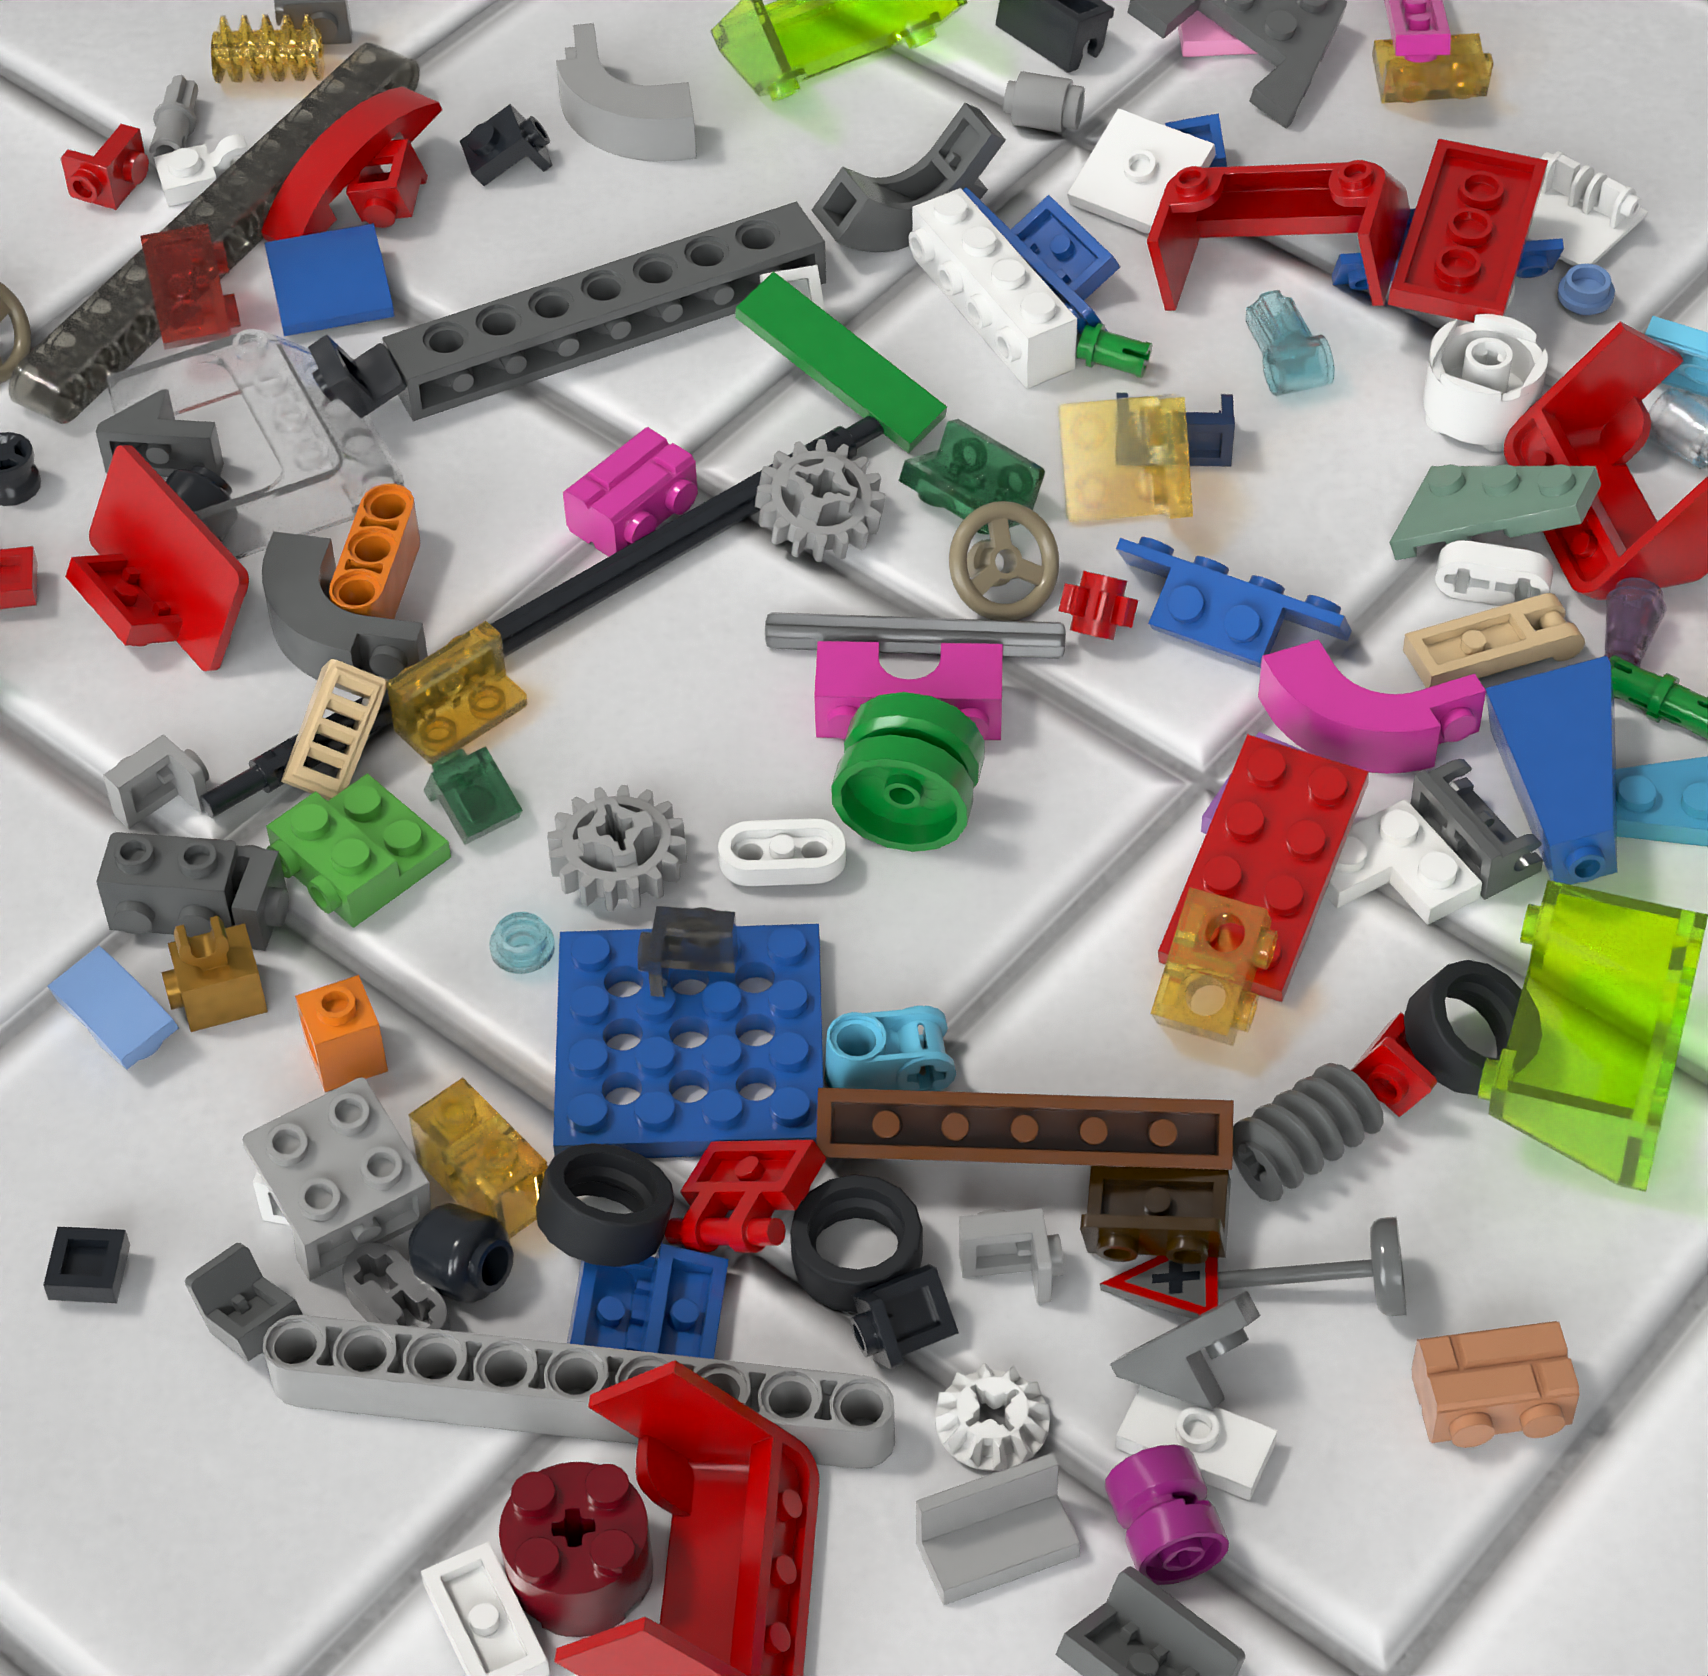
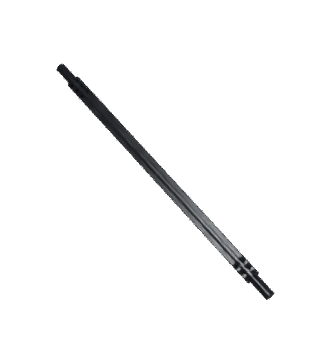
(560, 604)

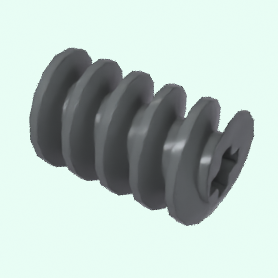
(1303, 1129)

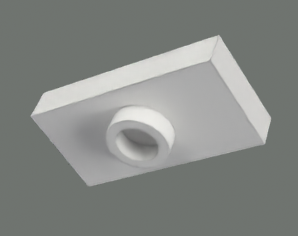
(1225, 1445)

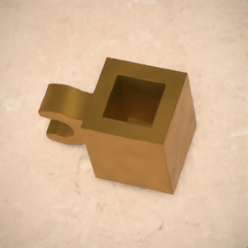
(214, 976)

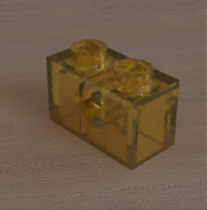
(478, 1156)

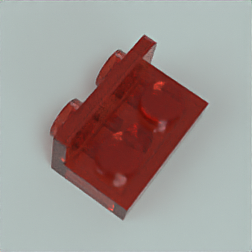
(187, 286)

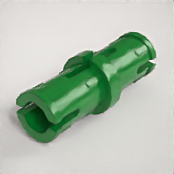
(1660, 696)

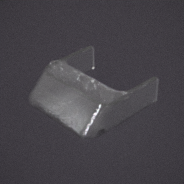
(320, 444)

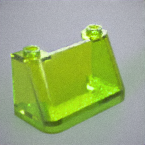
(1597, 1028)

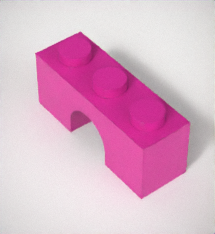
(852, 674)

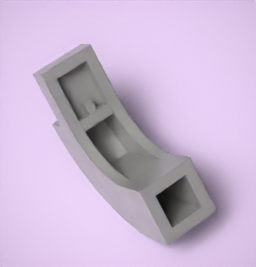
(619, 115)

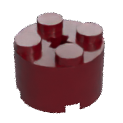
(576, 1546)

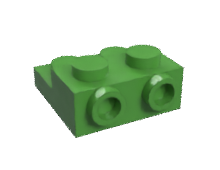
(356, 848)

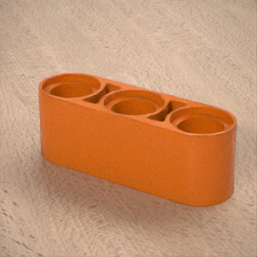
(377, 553)

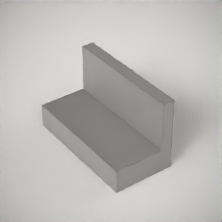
(995, 1529)

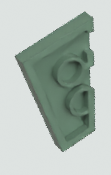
(1483, 499)

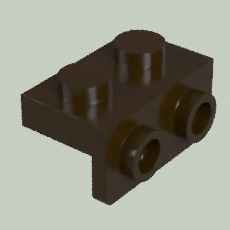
(1157, 1213)

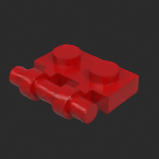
(753, 1182)

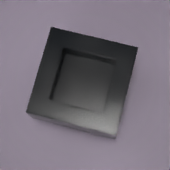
(86, 1264)

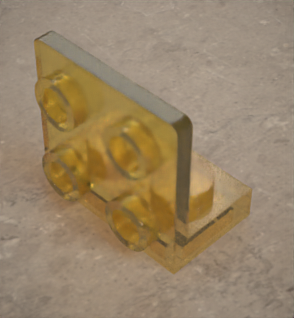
(1125, 458)

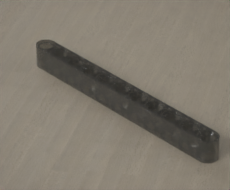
(121, 316)

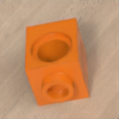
(341, 1033)

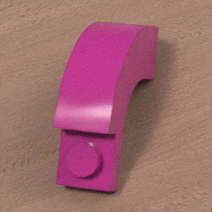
(1362, 726)

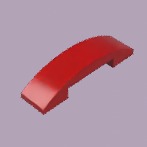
(340, 156)

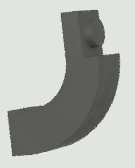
(877, 212)
(314, 629)

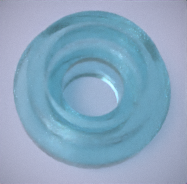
(521, 930)

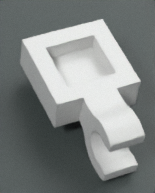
(193, 169)

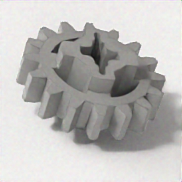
(820, 500)
(617, 847)

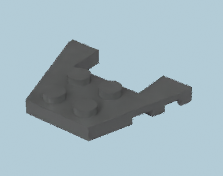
(1283, 32)

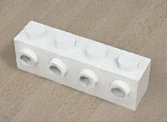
(994, 288)

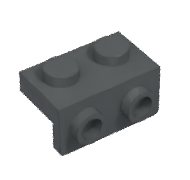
(166, 882)
(1147, 1634)

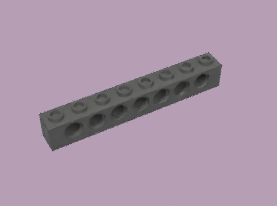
(598, 311)

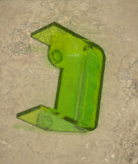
(801, 39)

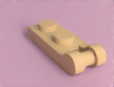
(1493, 641)

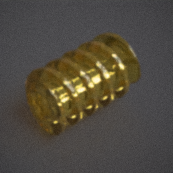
(267, 49)

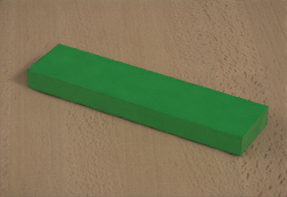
(840, 361)

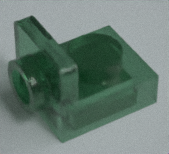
(472, 793)

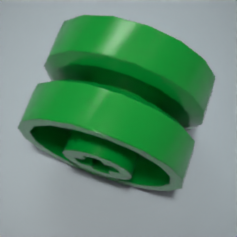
(908, 772)

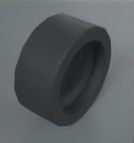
(1432, 1035)
(843, 1200)
(596, 1234)

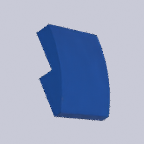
(329, 279)
(652, 1306)

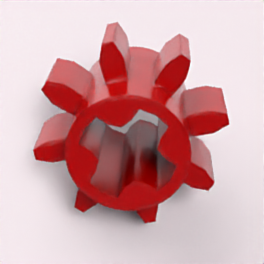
(1098, 605)

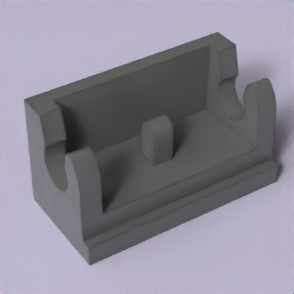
(1474, 829)

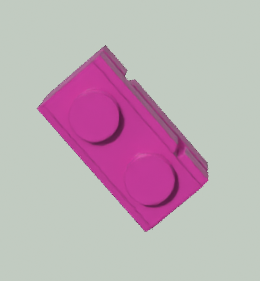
(631, 492)

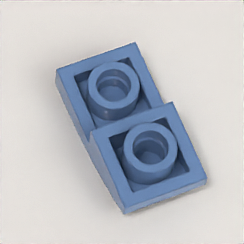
(113, 1007)

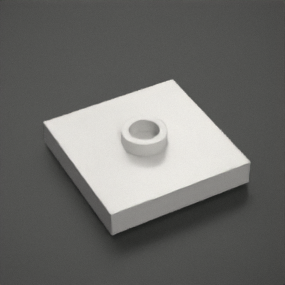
(1132, 167)

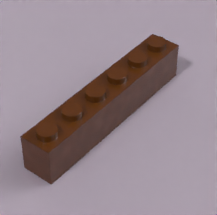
(1025, 1128)

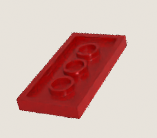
(1468, 232)
(1275, 848)

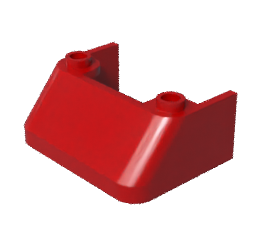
(1279, 202)
(1601, 422)
(737, 1537)

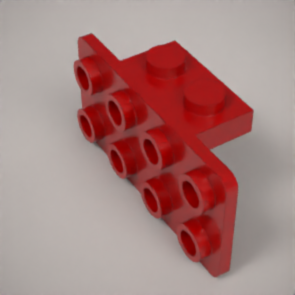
(158, 566)

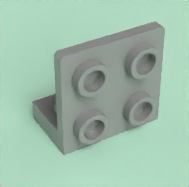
(339, 1175)

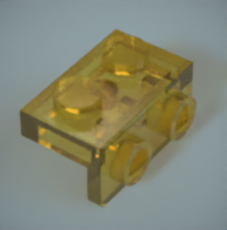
(1457, 75)
(454, 694)

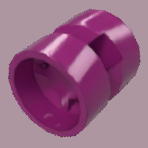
(1167, 1520)

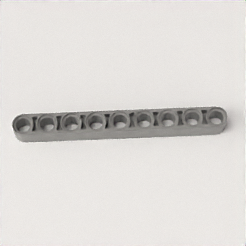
(546, 1376)

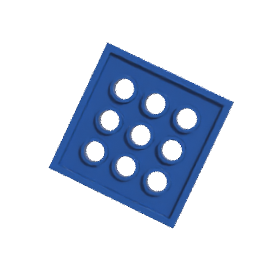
(657, 1067)

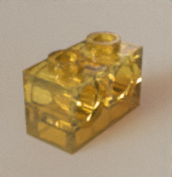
(1196, 964)

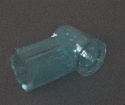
(1290, 353)

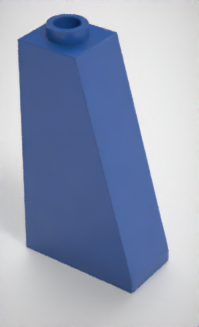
(1562, 764)

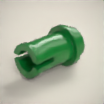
(1113, 350)

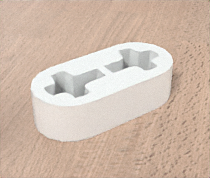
(1492, 573)

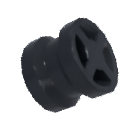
(18, 473)

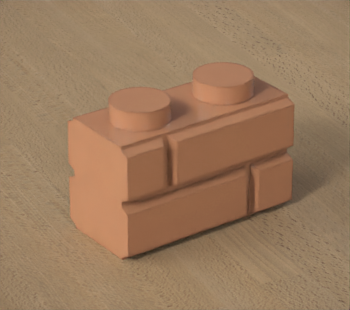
(1495, 1383)

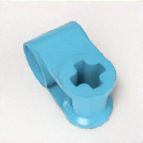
(888, 1052)

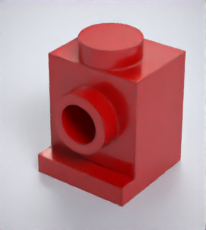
(388, 195)

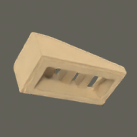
(351, 680)

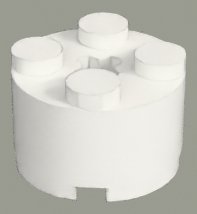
(1482, 379)

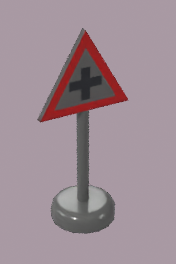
(1195, 1287)

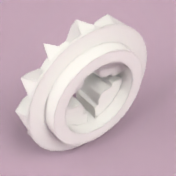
(987, 1443)

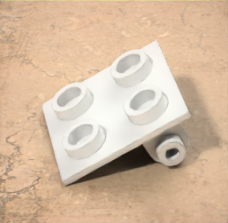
(1583, 210)

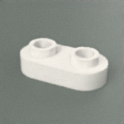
(782, 852)

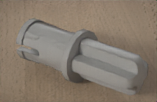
(174, 117)

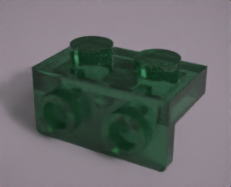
(972, 472)

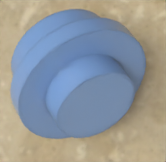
(1586, 289)

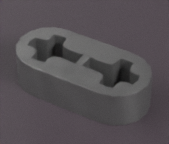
(405, 1289)

